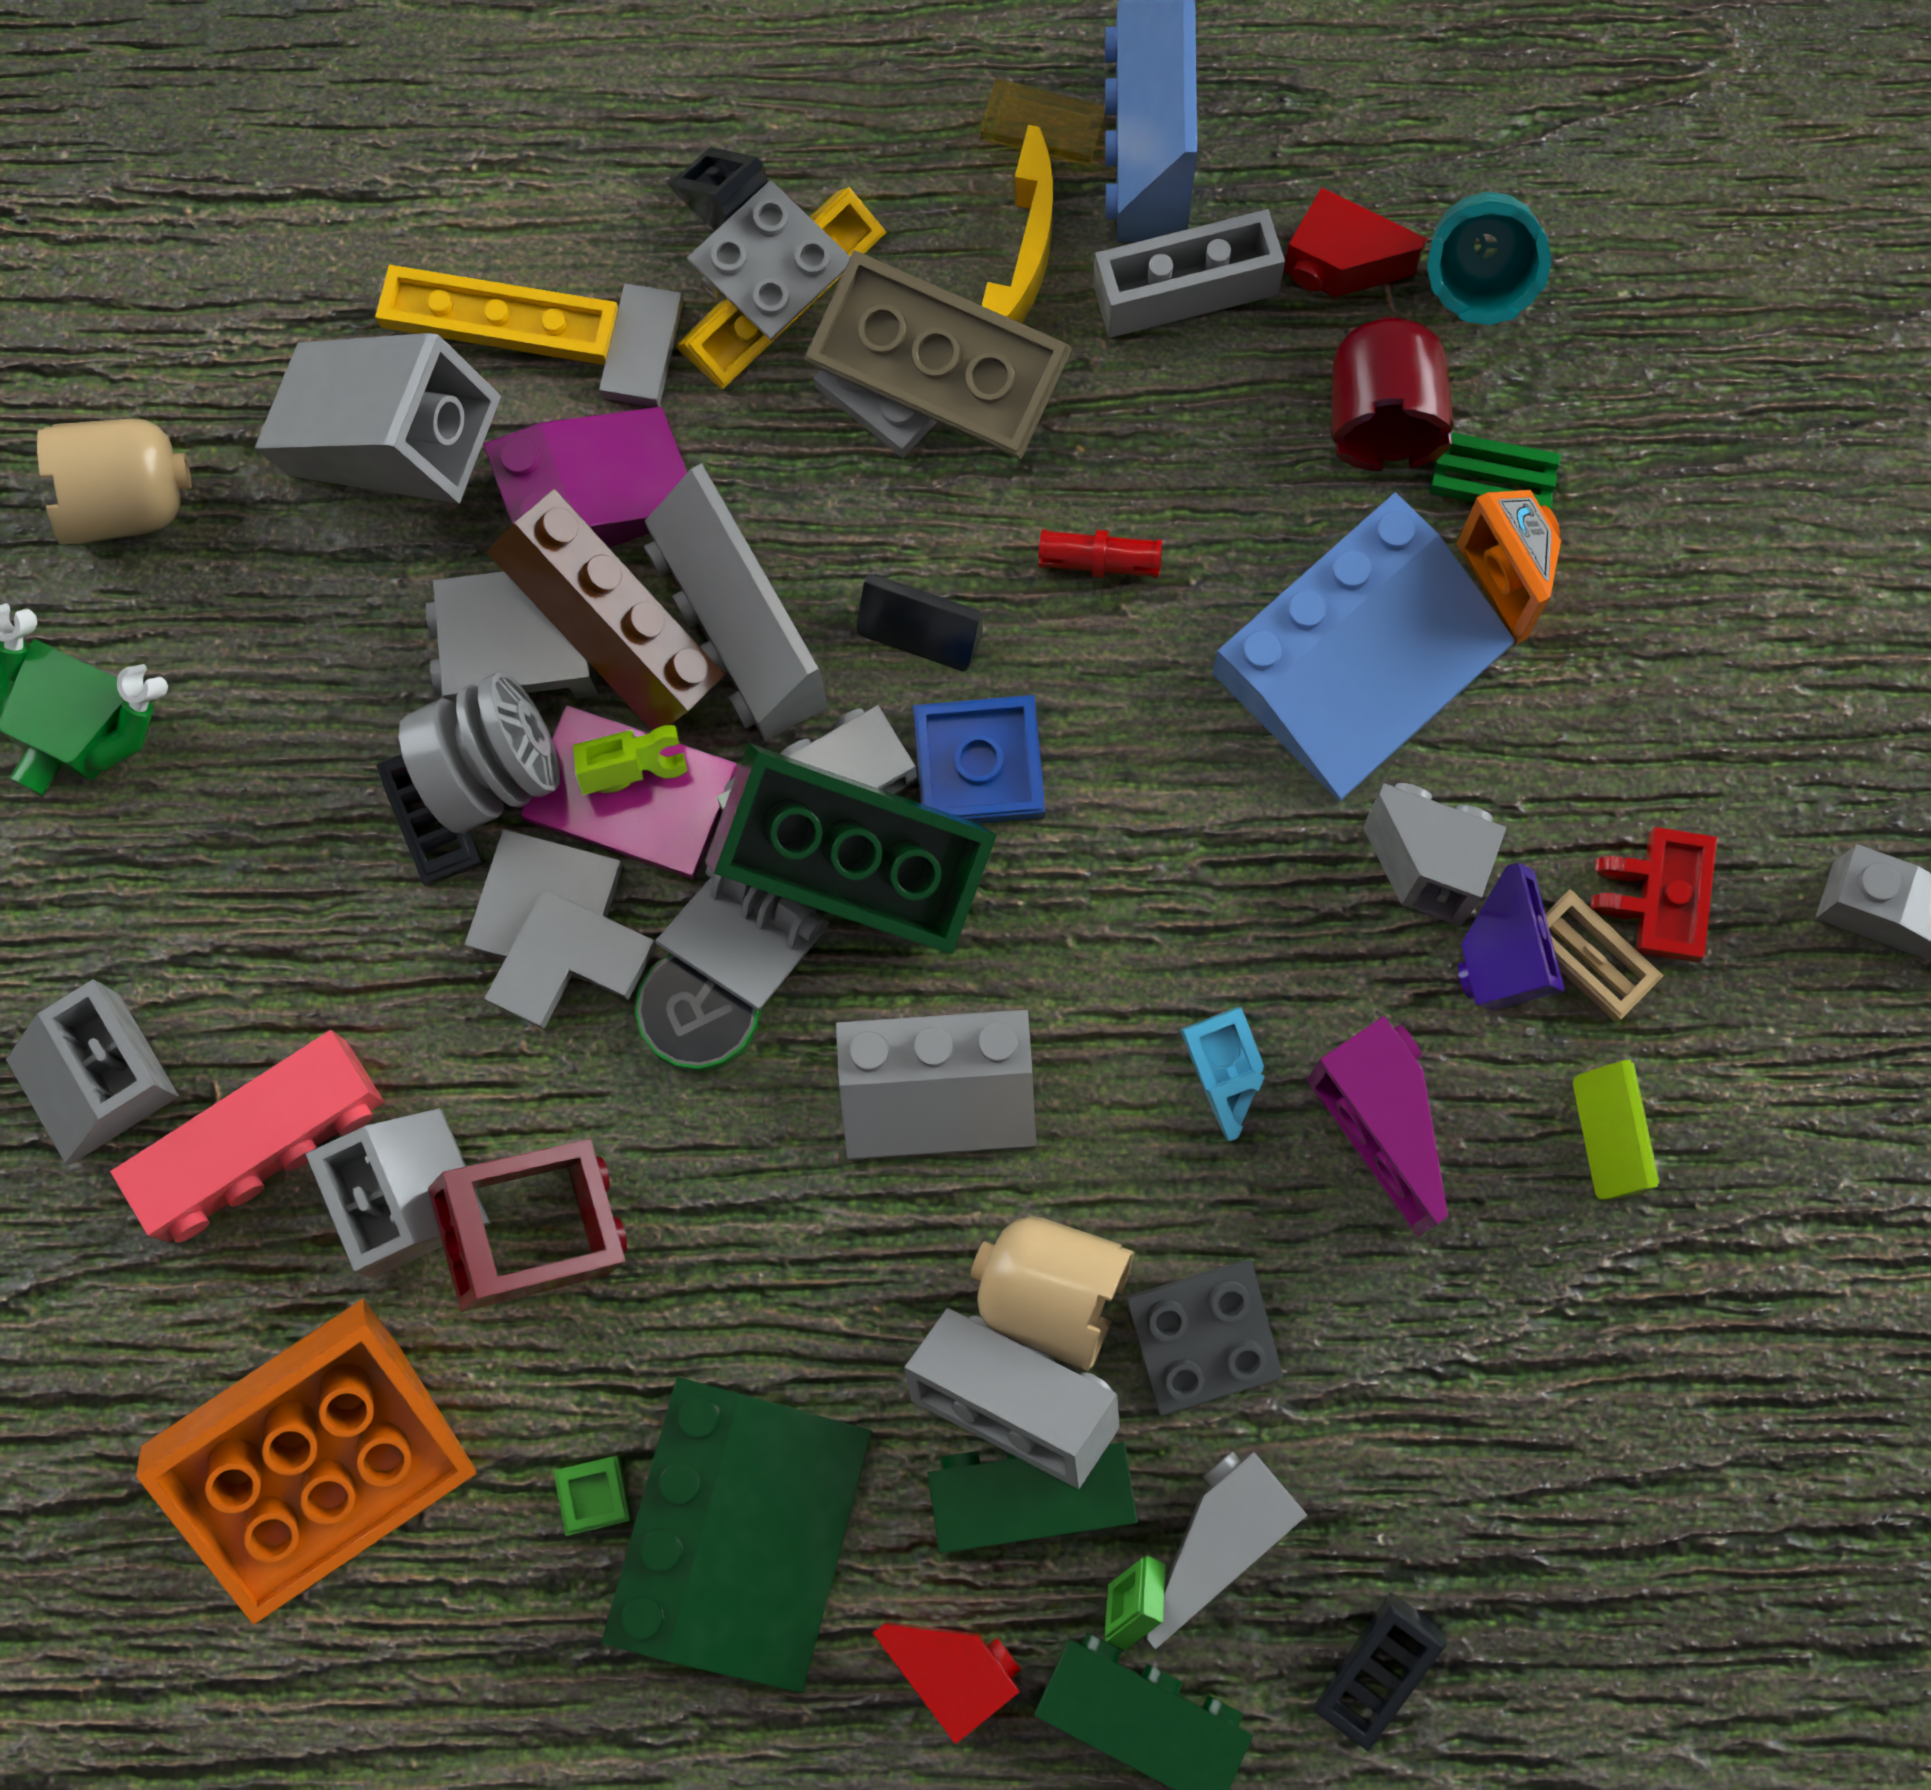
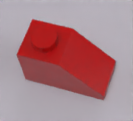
(1349, 248)
(952, 1672)

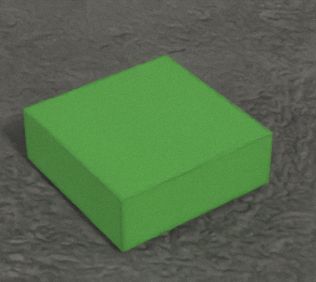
(593, 1495)
(1135, 1603)

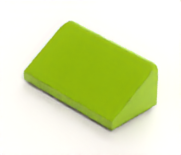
(1615, 1131)

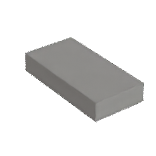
(641, 345)

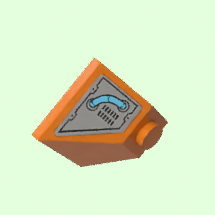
(1513, 555)

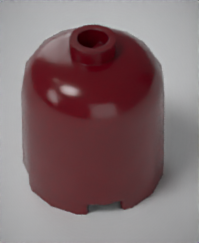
(1391, 395)

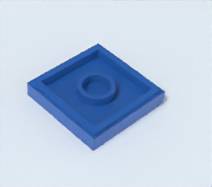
(980, 758)

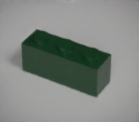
(1020, 1502)
(1143, 1718)

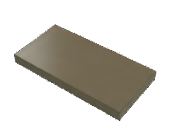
(938, 354)

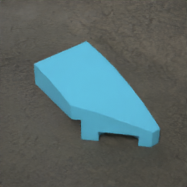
(1226, 1066)

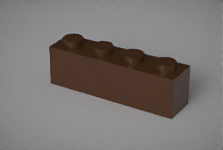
(605, 612)

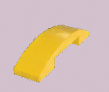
(1033, 192)

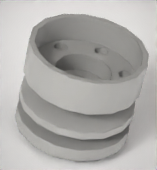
(479, 753)

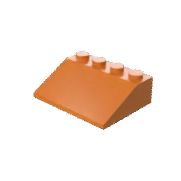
(304, 1462)

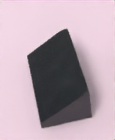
(919, 622)

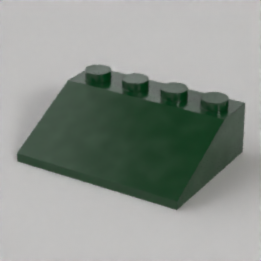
(737, 1536)

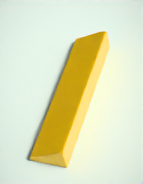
(728, 340)

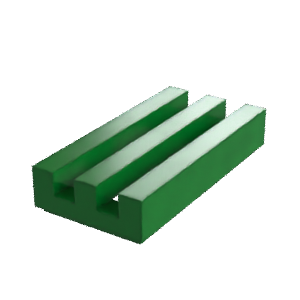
(1499, 453)

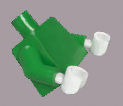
(67, 709)

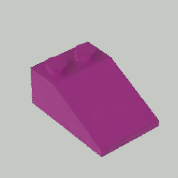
(602, 465)
(1384, 1111)

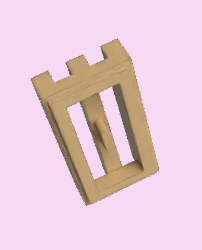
(1614, 943)

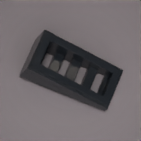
(393, 776)
(1400, 1686)

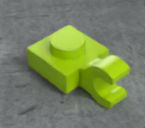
(619, 759)

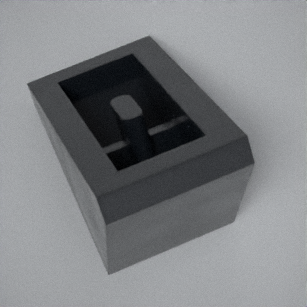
(719, 184)

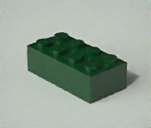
(849, 849)

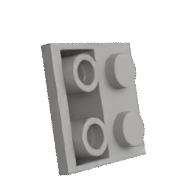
(1433, 852)
(88, 1070)
(380, 1185)

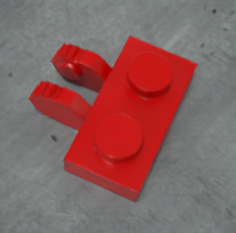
(1674, 893)

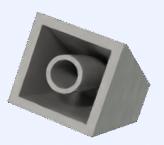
(380, 415)

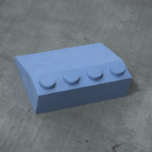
(1154, 117)
(1364, 647)

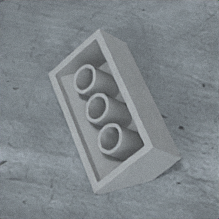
(734, 606)

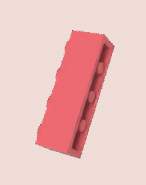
(248, 1138)

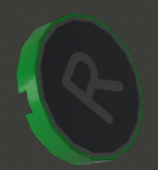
(692, 1018)

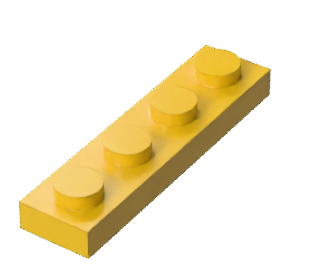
(497, 314)

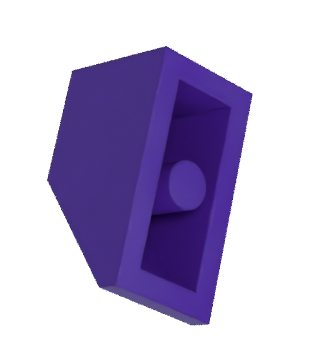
(1510, 946)

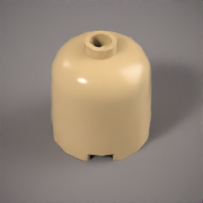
(111, 479)
(1050, 1287)

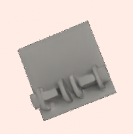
(769, 260)
(742, 937)

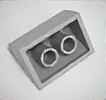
(936, 1084)

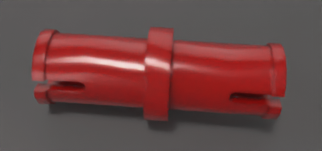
(1100, 553)

